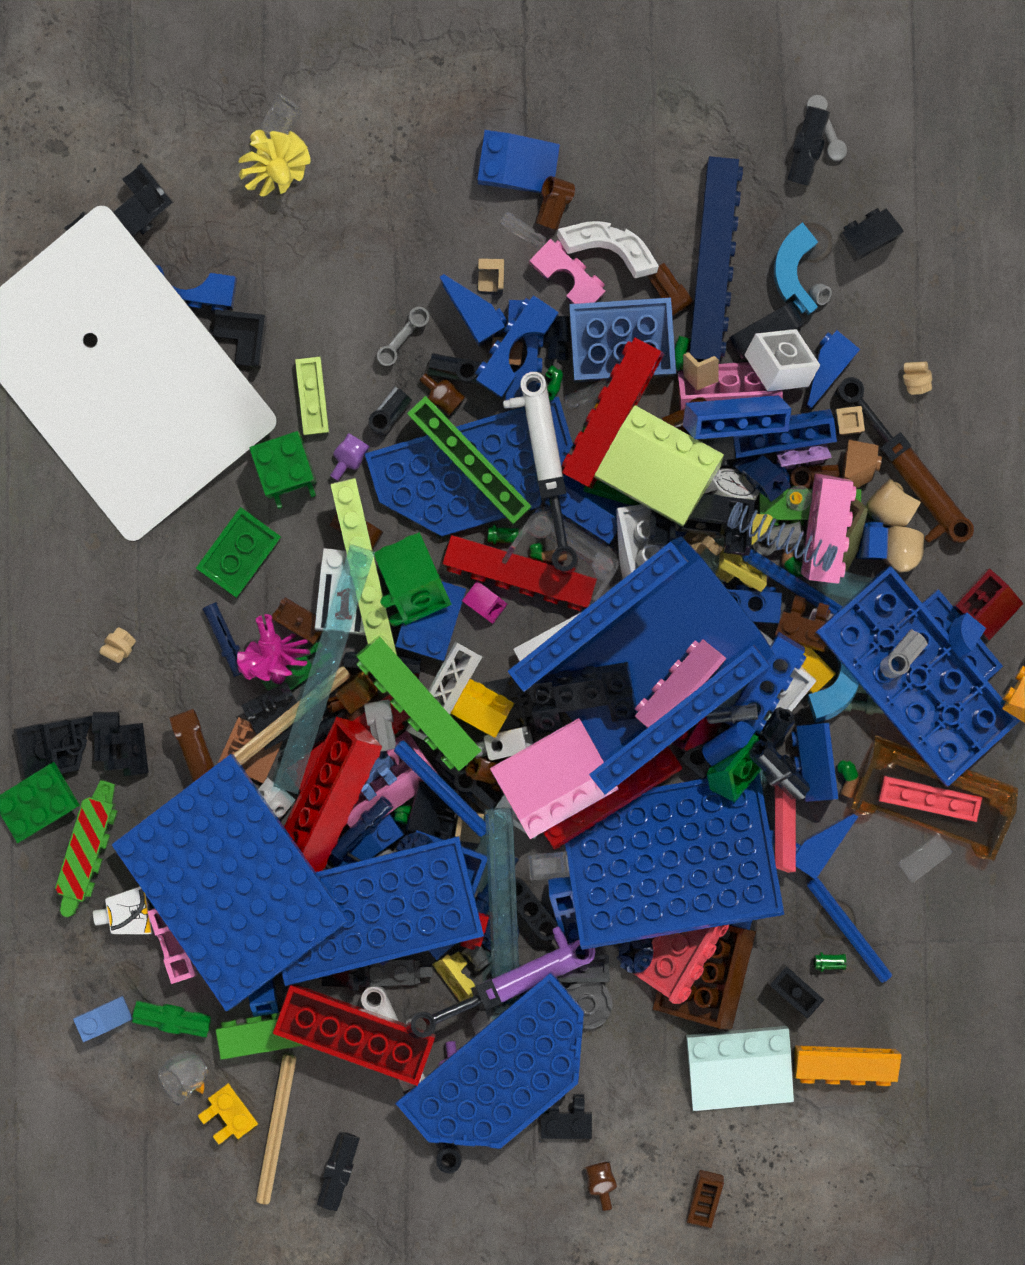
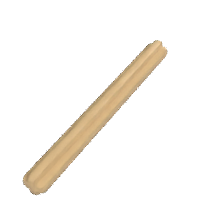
(280, 724)
(276, 1129)

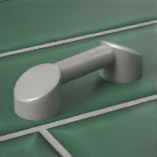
(836, 149)
(417, 318)

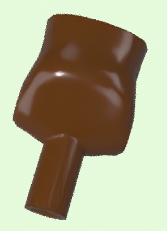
(442, 394)
(601, 1182)

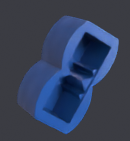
(873, 542)

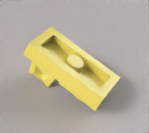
(733, 566)
(450, 970)

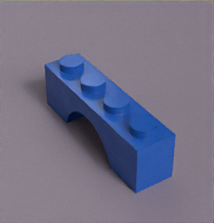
(215, 291)
(535, 318)
(532, 363)

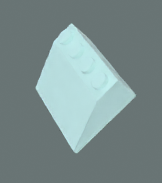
(740, 1068)

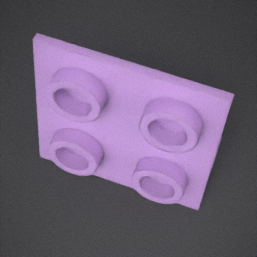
(813, 454)

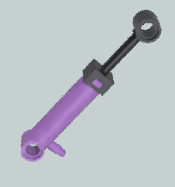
(508, 984)

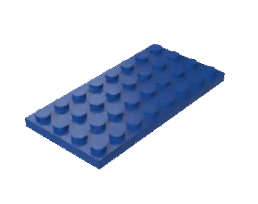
(394, 909)

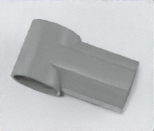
(765, 550)
(904, 654)
(380, 720)

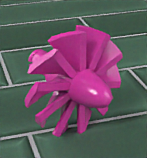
(271, 655)

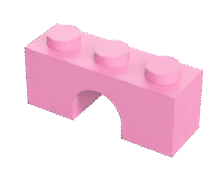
(553, 259)
(175, 959)

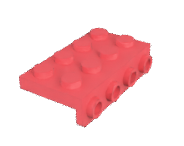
(680, 961)

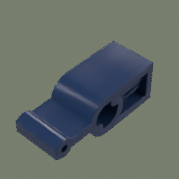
(762, 475)

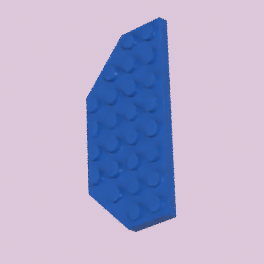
(435, 493)
(503, 1072)

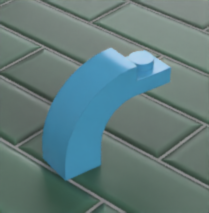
(785, 268)
(836, 698)

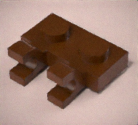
(802, 629)

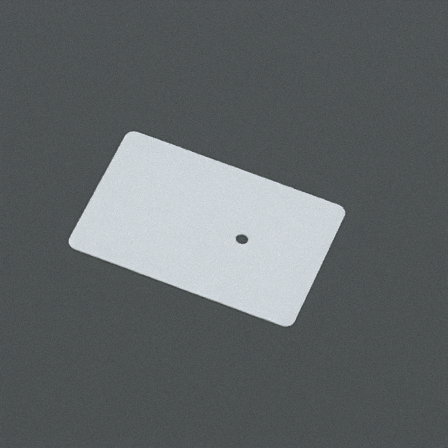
(146, 407)

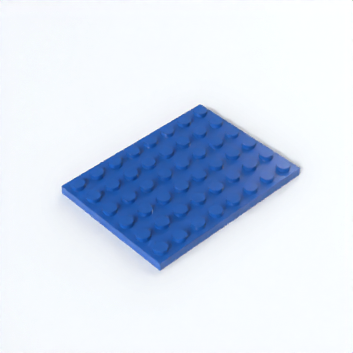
(674, 865)
(230, 882)

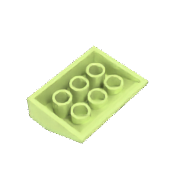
(659, 466)

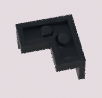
(247, 329)

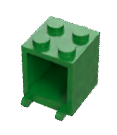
(283, 466)
(411, 580)

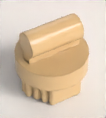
(917, 377)
(117, 645)

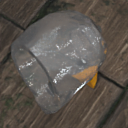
(183, 1072)

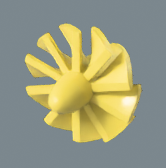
(278, 159)

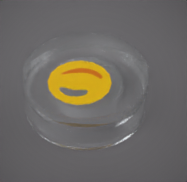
(798, 498)

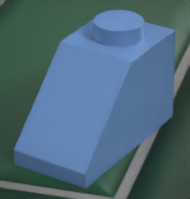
(102, 1018)

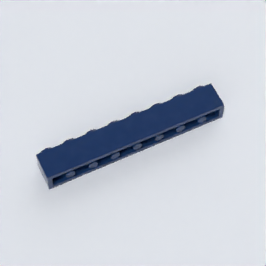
(714, 258)

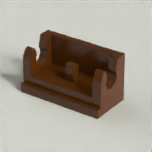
(297, 620)

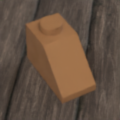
(860, 462)

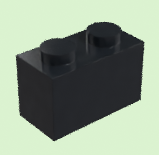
(795, 991)

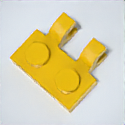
(232, 1111)

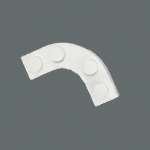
(600, 234)

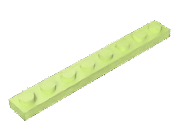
(355, 532)

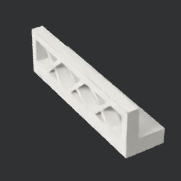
(456, 683)

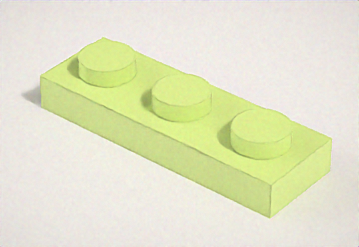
(312, 396)

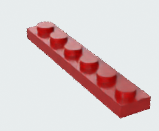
(642, 780)

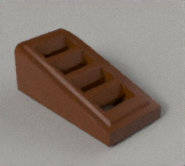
(711, 1179)

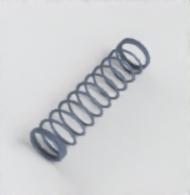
(827, 559)

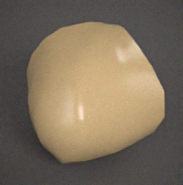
(892, 505)
(904, 548)

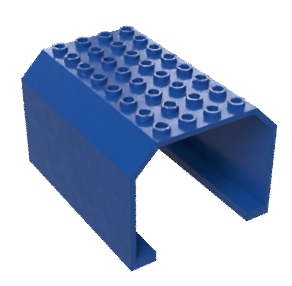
(650, 625)

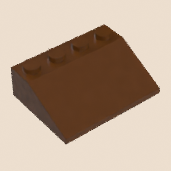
(719, 988)

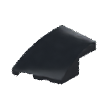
(52, 742)

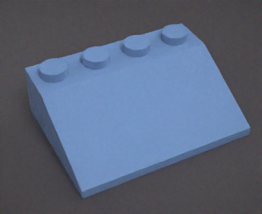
(604, 329)

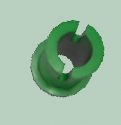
(502, 535)
(829, 962)

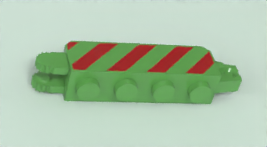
(85, 848)

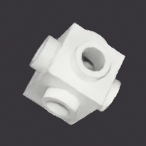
(277, 798)

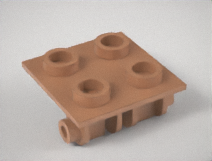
(258, 765)

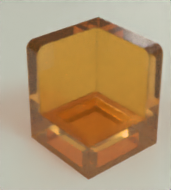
(356, 692)

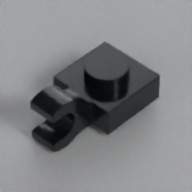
(556, 336)

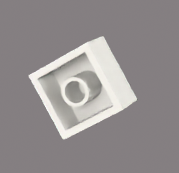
(782, 360)

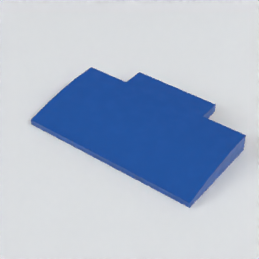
(943, 698)

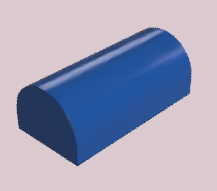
(727, 743)

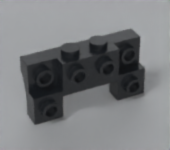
(141, 208)
(707, 518)
(581, 690)

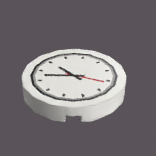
(735, 485)

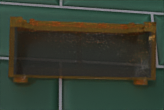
(904, 763)

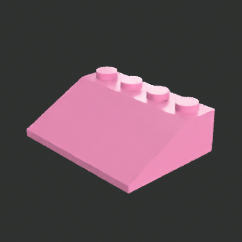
(551, 778)

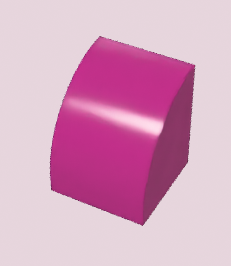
(484, 602)

